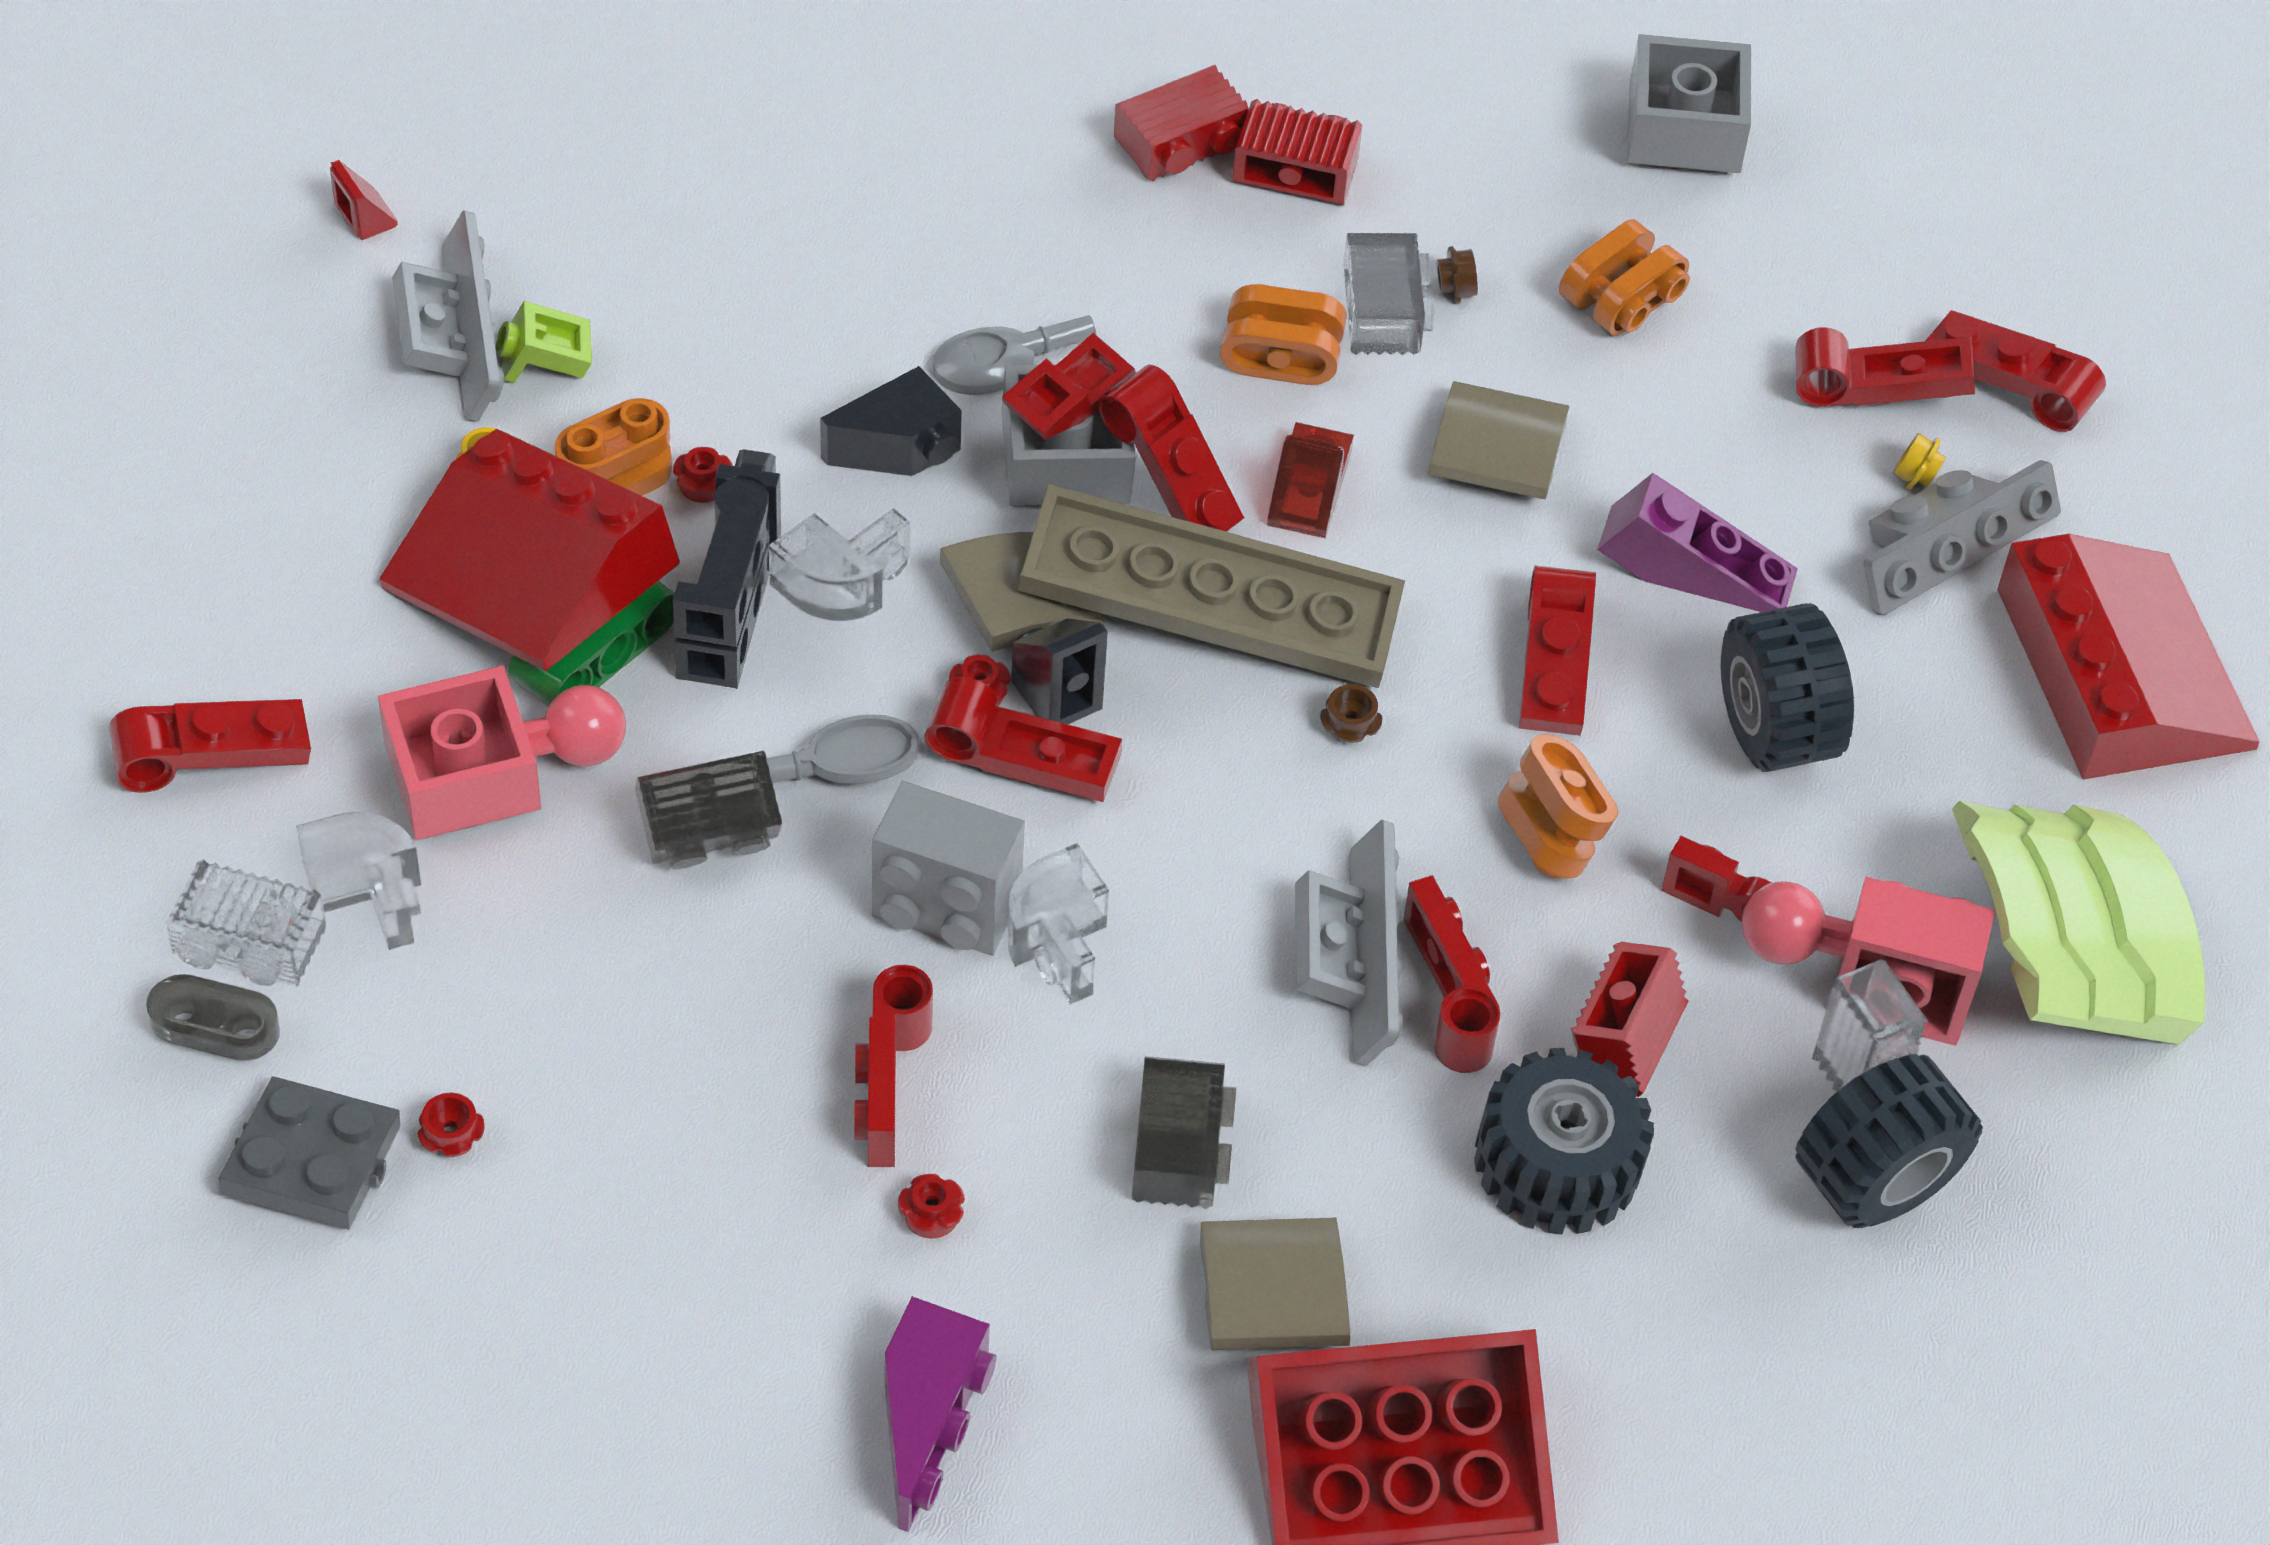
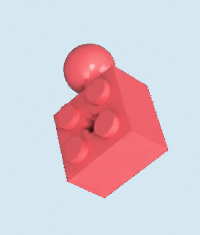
(471, 757)
(1925, 938)

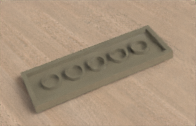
(1212, 585)

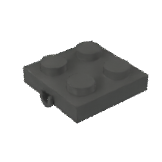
(310, 1152)

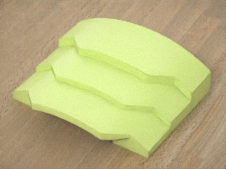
(2090, 919)

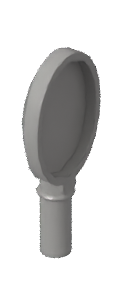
(977, 358)
(852, 751)

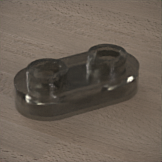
(217, 1017)

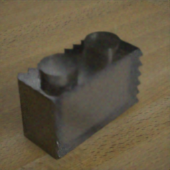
(709, 809)
(1180, 1131)

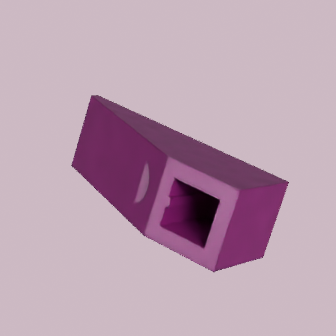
(1691, 549)
(929, 1379)

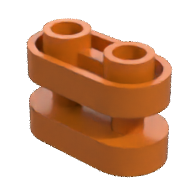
(1625, 278)
(1283, 334)
(622, 445)
(1557, 806)

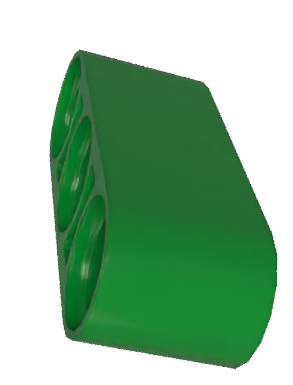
(603, 651)

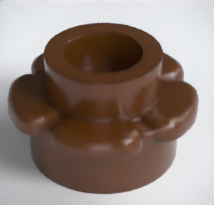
(1458, 274)
(1354, 702)

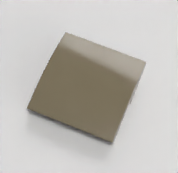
(1498, 440)
(987, 581)
(1274, 1283)

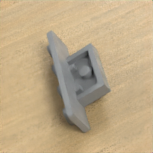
(448, 317)
(1953, 528)
(1351, 941)

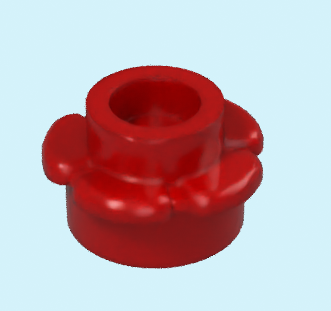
(697, 473)
(982, 666)
(446, 1111)
(928, 1220)

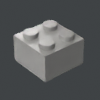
(1689, 103)
(1077, 459)
(946, 867)

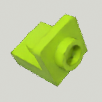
(545, 340)

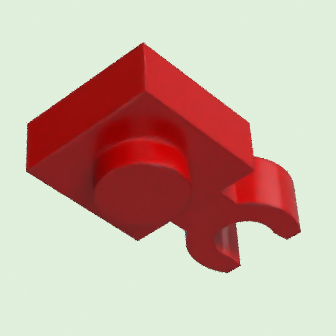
(1708, 879)

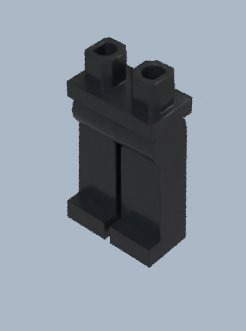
(721, 610)

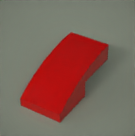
(1067, 393)

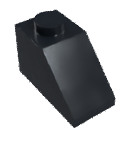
(894, 428)
(1061, 669)

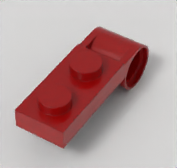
(1837, 375)
(2056, 380)
(1155, 418)
(1557, 650)
(158, 740)
(1017, 745)
(1460, 975)
(876, 1061)

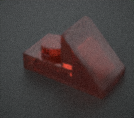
(1309, 479)

